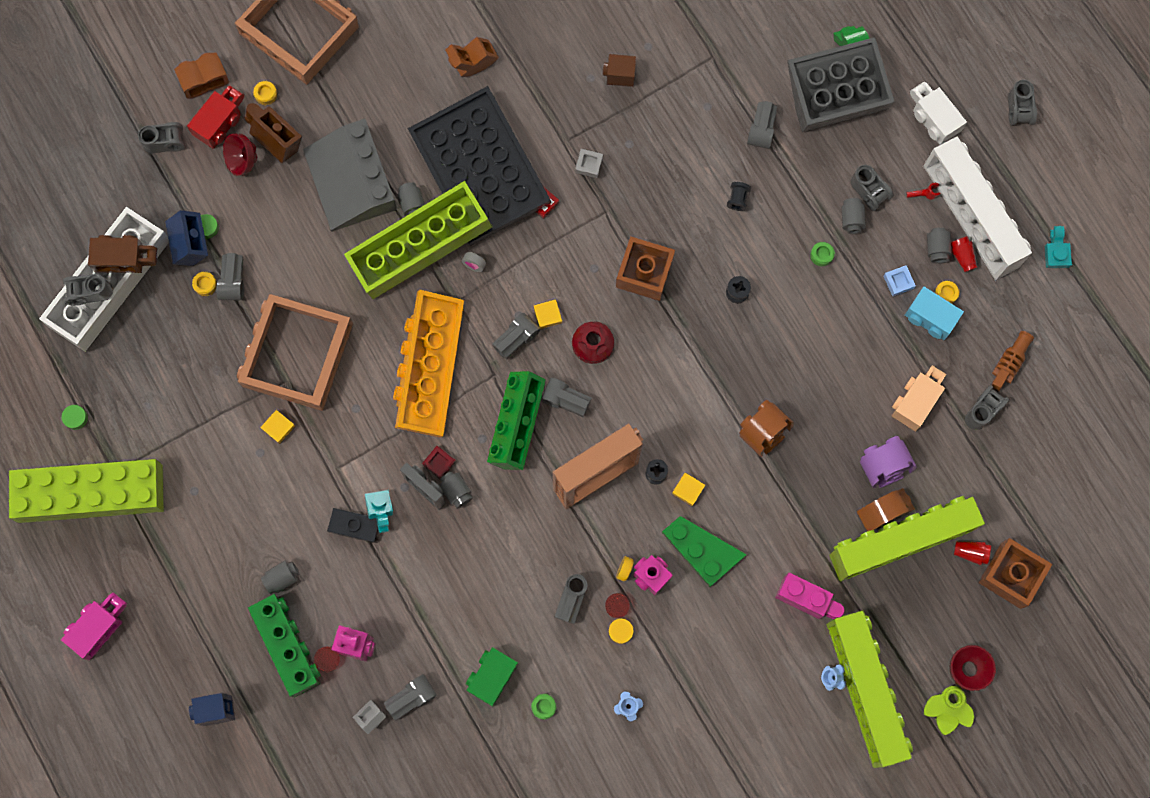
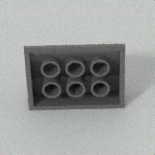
(839, 84)
(349, 176)

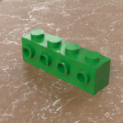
(516, 420)
(284, 645)

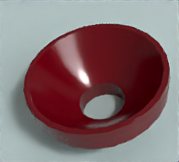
(239, 154)
(593, 353)
(984, 666)

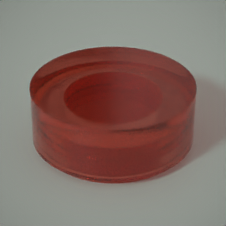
(617, 605)
(326, 659)

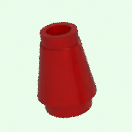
(964, 253)
(973, 551)

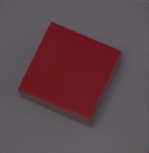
(438, 462)

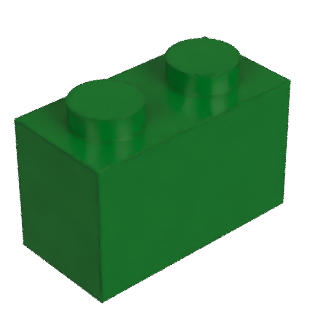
(491, 677)

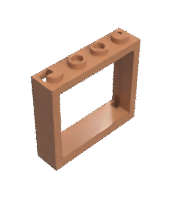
(259, 8)
(330, 365)
(597, 466)

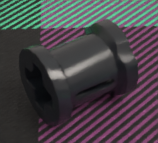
(738, 196)
(650, 476)

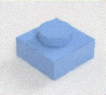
(899, 280)

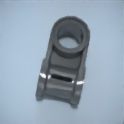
(1022, 108)
(166, 135)
(872, 191)
(82, 289)
(988, 406)

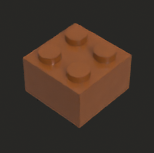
(645, 268)
(1015, 573)

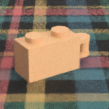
(919, 398)

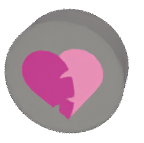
(474, 262)

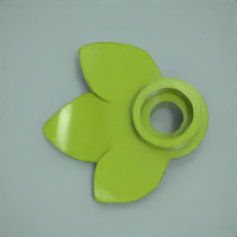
(949, 714)

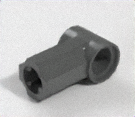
(761, 130)
(230, 284)
(520, 331)
(558, 395)
(571, 601)
(416, 693)

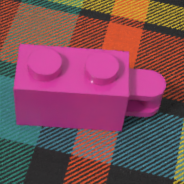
(808, 598)
(94, 626)
(353, 643)

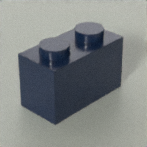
(186, 238)
(212, 709)

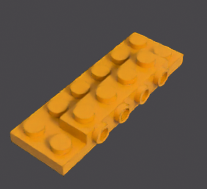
(428, 363)

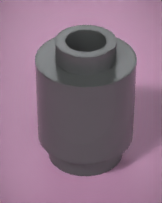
(410, 198)
(853, 215)
(939, 245)
(455, 489)
(280, 577)

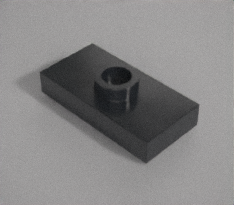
(353, 525)

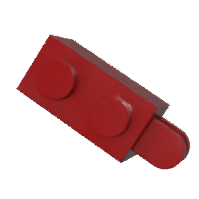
(216, 117)

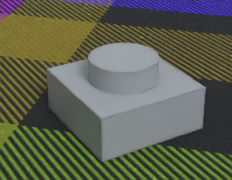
(589, 163)
(369, 716)

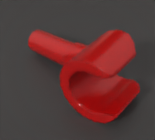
(925, 192)

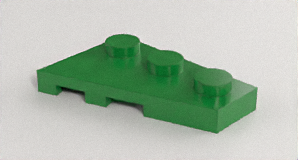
(702, 550)

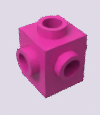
(652, 583)

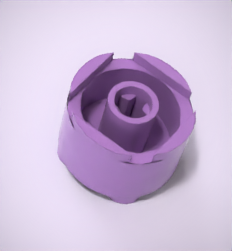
(887, 463)

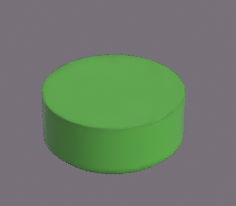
(210, 226)
(822, 254)
(74, 417)
(543, 706)

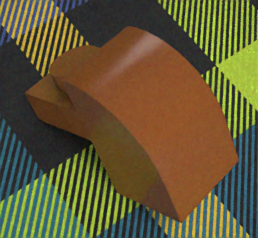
(473, 57)
(885, 509)

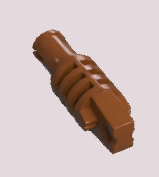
(1011, 360)

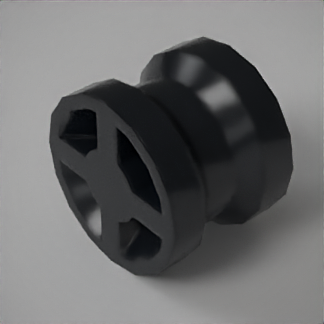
(738, 295)

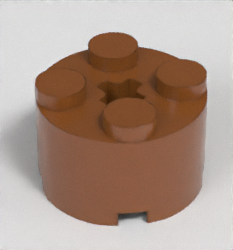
(765, 428)

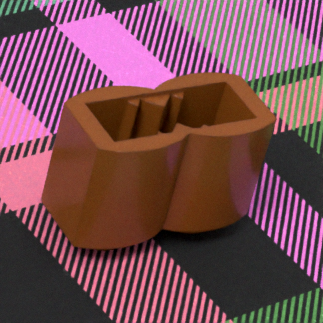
(201, 75)

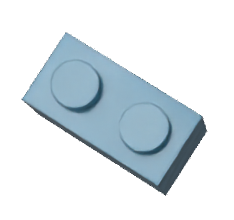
(933, 314)

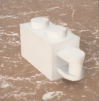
(937, 113)

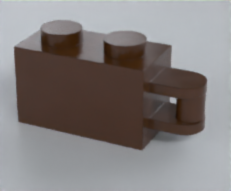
(272, 132)
(120, 254)

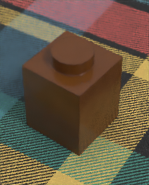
(620, 70)

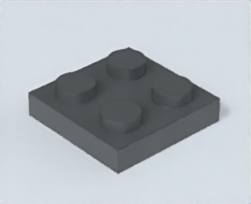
(430, 491)

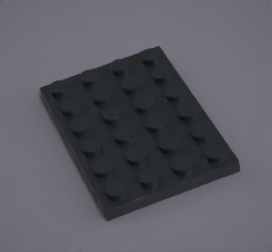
(479, 147)

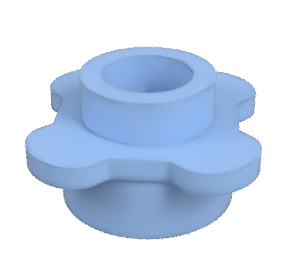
(833, 677)
(627, 699)

